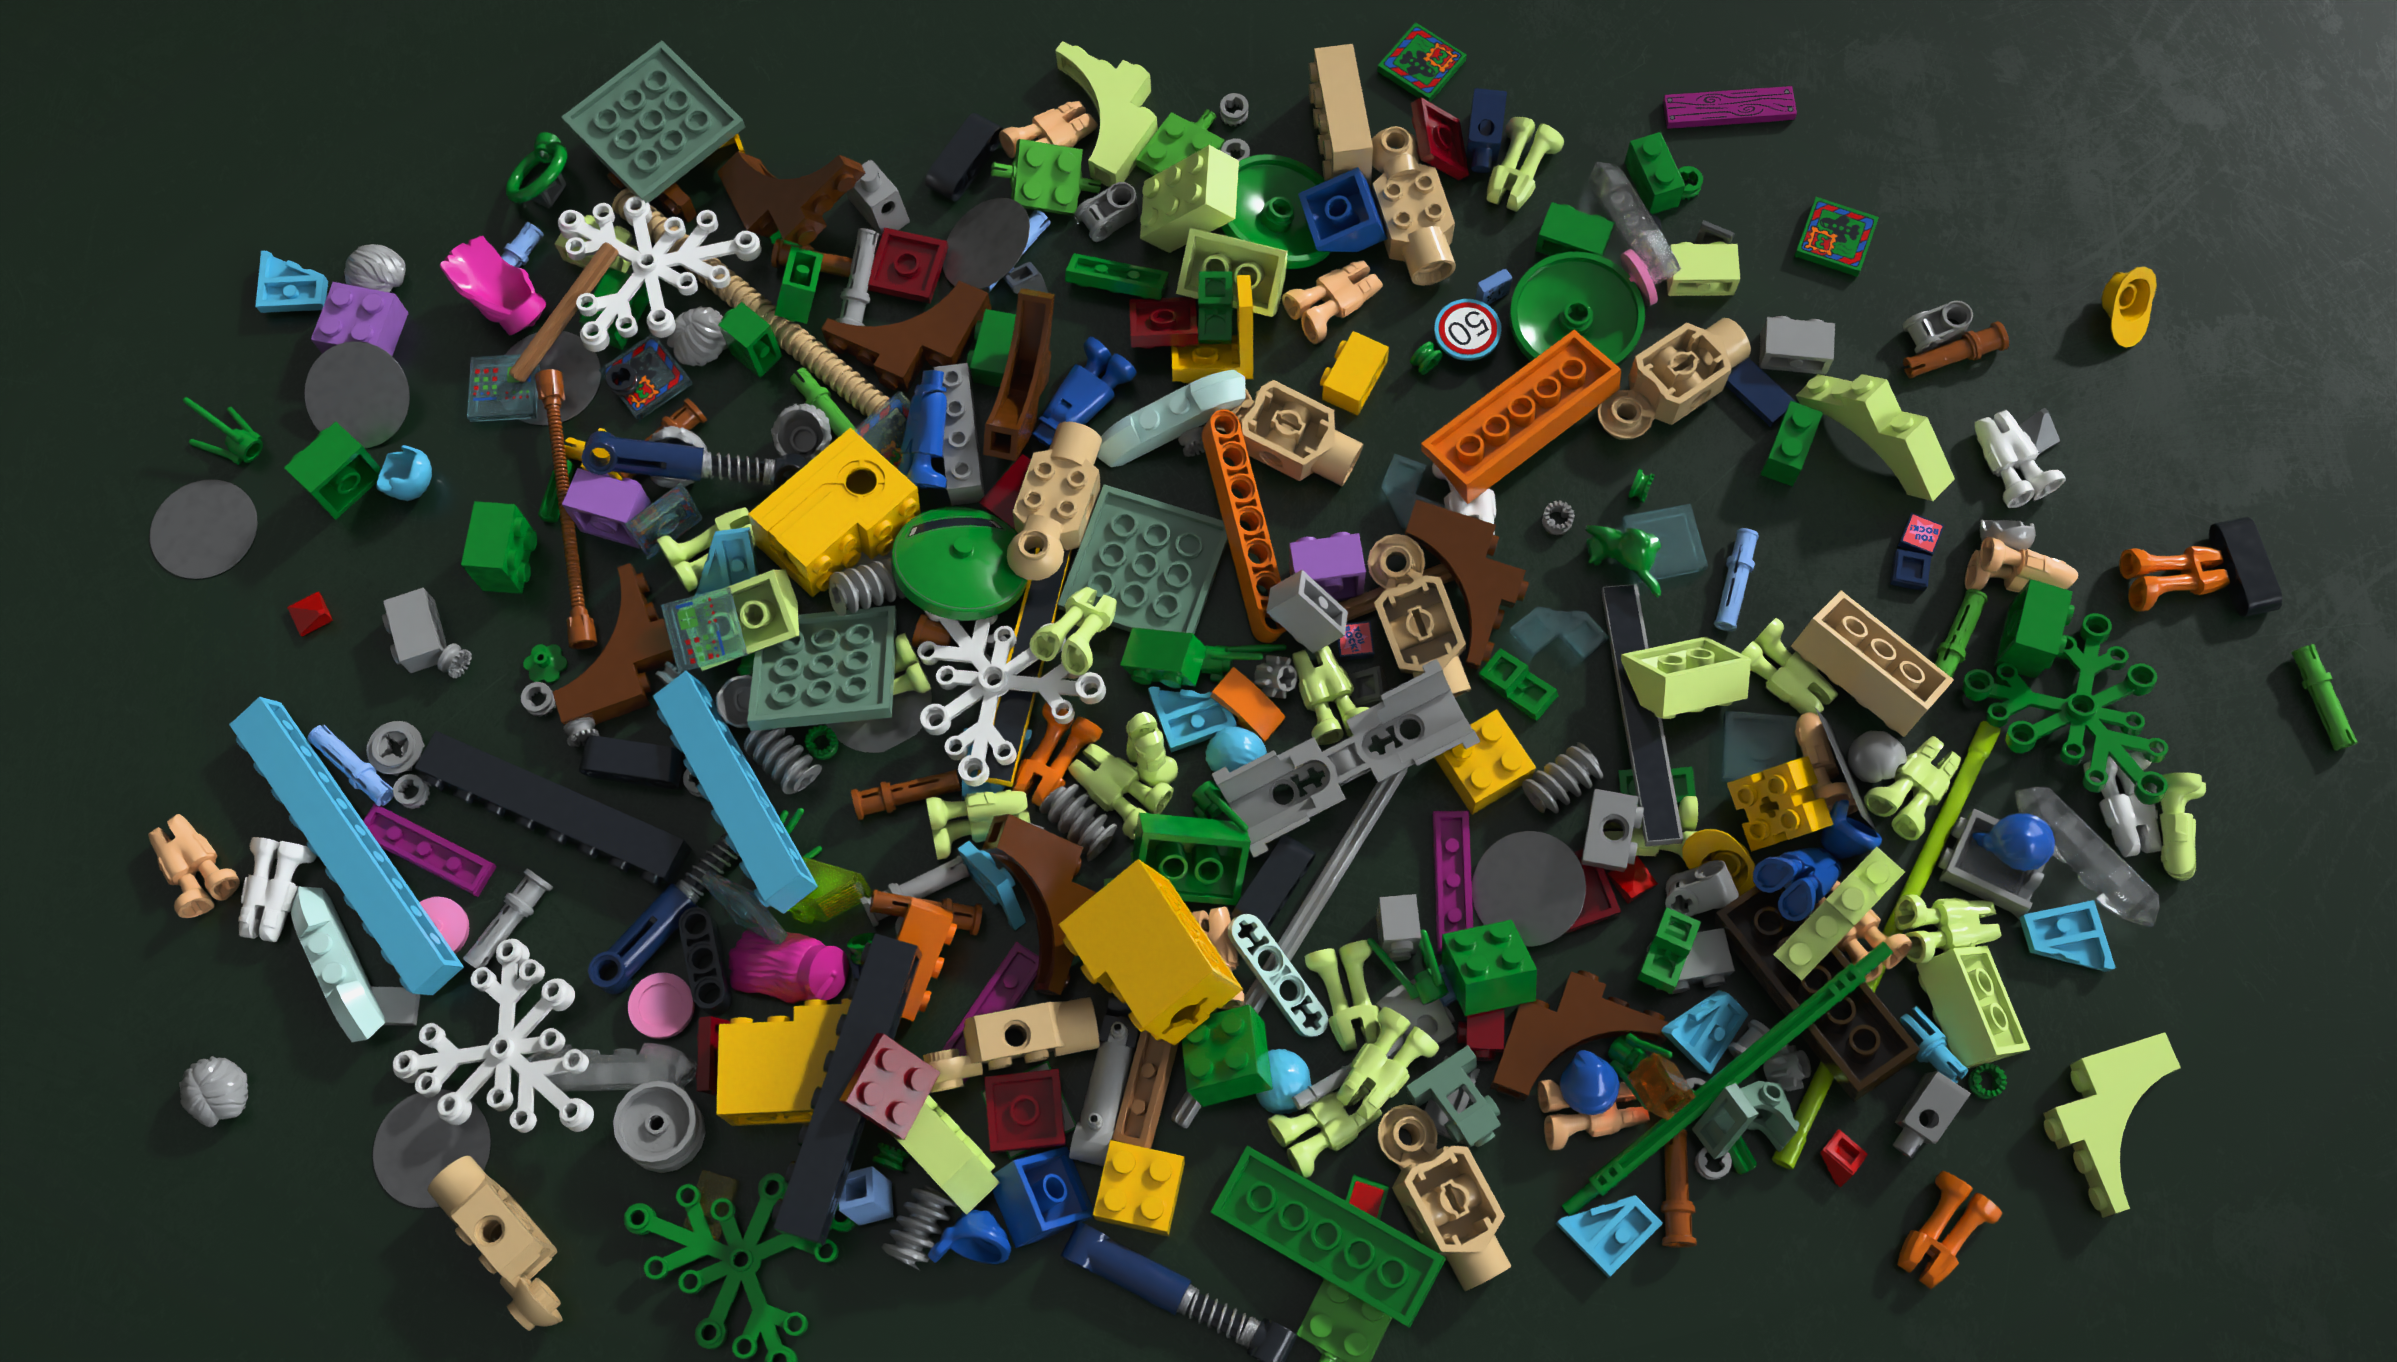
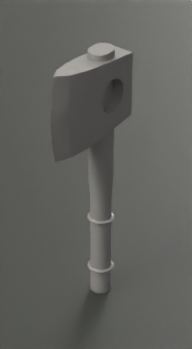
(1430, 1018)

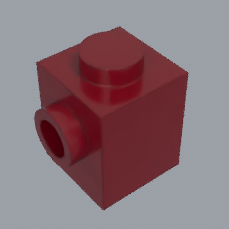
(1483, 1034)

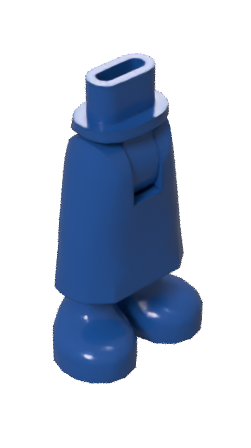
(1082, 391)
(925, 432)
(1804, 873)

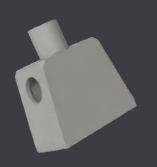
(872, 193)
(1940, 1101)

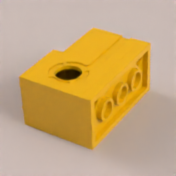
(834, 511)
(1150, 953)
(775, 1065)

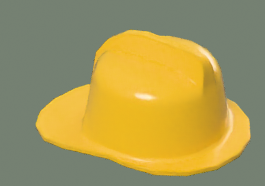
(2129, 304)
(1717, 845)

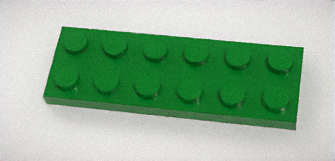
(1329, 1236)

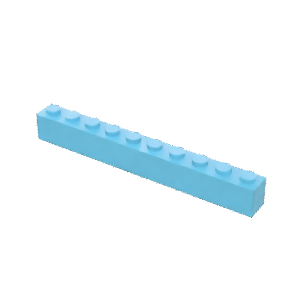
(346, 847)

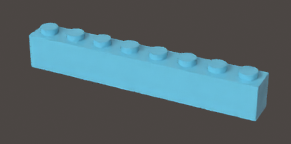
(735, 794)

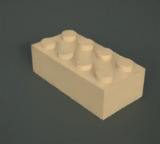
(1340, 112)
(1871, 663)

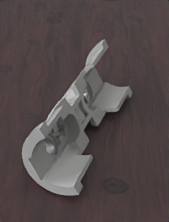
(1421, 699)

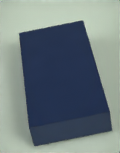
(1758, 392)

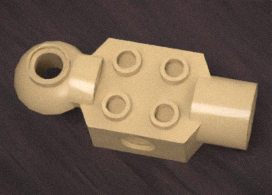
(1412, 208)
(1675, 377)
(1295, 434)
(1055, 501)
(1417, 613)
(1045, 1028)
(1444, 1197)
(504, 1236)

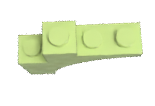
(1118, 100)
(1898, 437)
(1839, 913)
(2095, 1125)

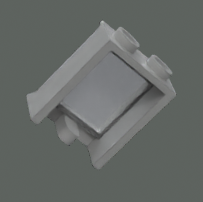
(1982, 872)

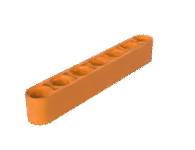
(1248, 510)

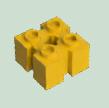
(1780, 803)

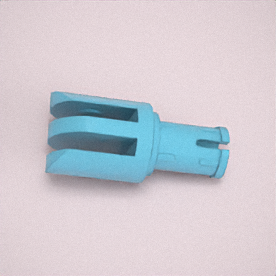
(1932, 1047)

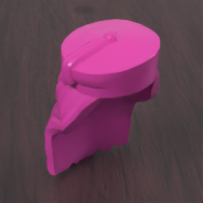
(493, 285)
(788, 971)

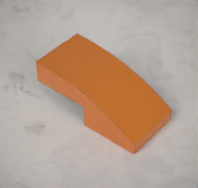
(1248, 704)

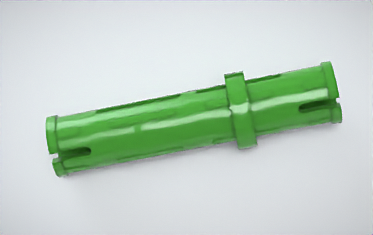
(821, 399)
(1953, 649)
(2324, 697)

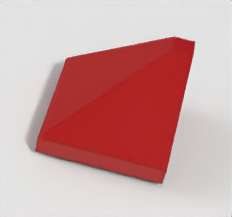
(310, 613)
(1633, 881)
(1842, 1157)

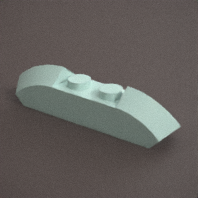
(1171, 417)
(335, 964)

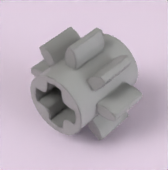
(1276, 676)
(1788, 1068)

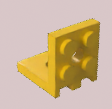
(1201, 360)

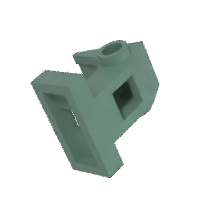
(1752, 1108)
(1473, 1124)

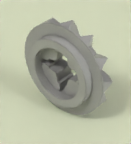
(380, 747)

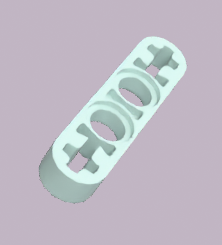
(1273, 979)

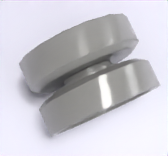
(674, 1142)

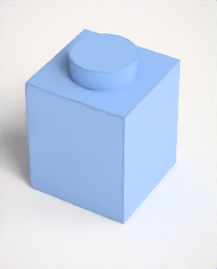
(867, 1196)

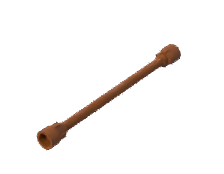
(579, 626)

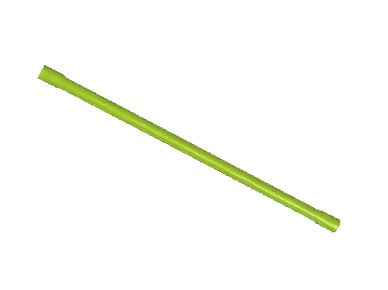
(1977, 753)

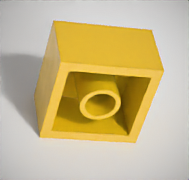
(1489, 767)
(1139, 1188)

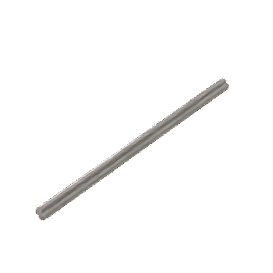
(1311, 907)

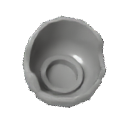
(2012, 533)
(734, 701)
(1875, 756)

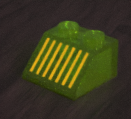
(836, 892)

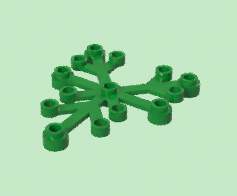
(2020, 696)
(701, 1243)

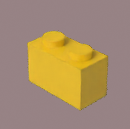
(1354, 372)

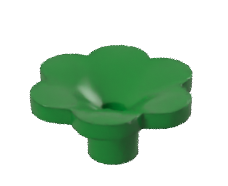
(549, 667)

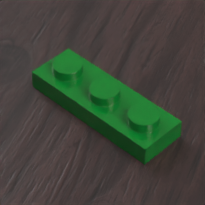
(1116, 276)

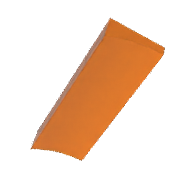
(1522, 415)

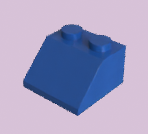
(1343, 214)
(1041, 1196)

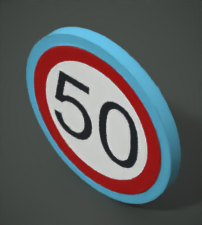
(1467, 329)

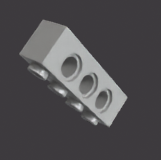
(961, 437)

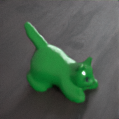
(1631, 549)

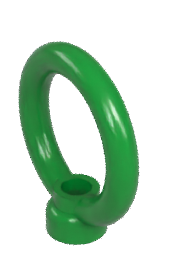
(547, 149)

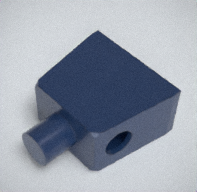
(1485, 128)

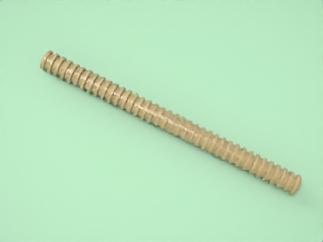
(787, 333)

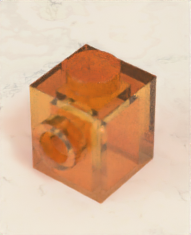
(1661, 1086)

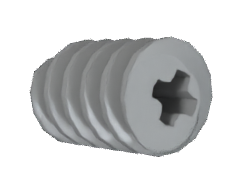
(862, 586)
(780, 760)
(1561, 778)
(1078, 820)
(918, 1226)

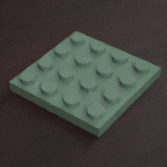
(653, 122)
(1149, 560)
(827, 673)

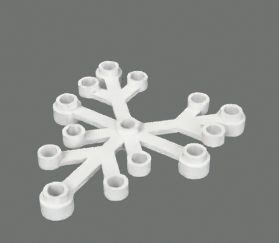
(688, 256)
(984, 732)
(531, 1074)

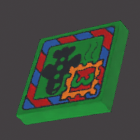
(1421, 63)
(1836, 236)

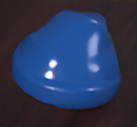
(1846, 835)
(2019, 841)
(1589, 1084)
(975, 1238)

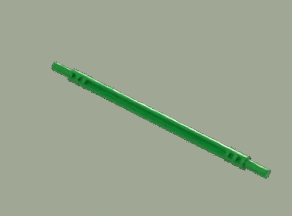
(1735, 1072)

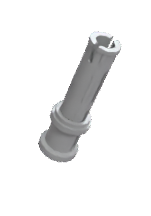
(855, 295)
(922, 885)
(518, 904)

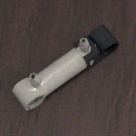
(1106, 1085)

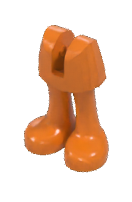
(2147, 589)
(1082, 733)
(1943, 1254)

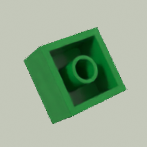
(334, 470)
(498, 547)
(2035, 628)
(1489, 967)
(1227, 1057)

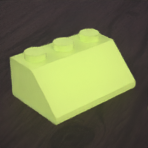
(1222, 253)
(765, 610)
(1687, 676)
(1972, 1006)

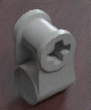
(1105, 212)
(1933, 329)
(1702, 888)

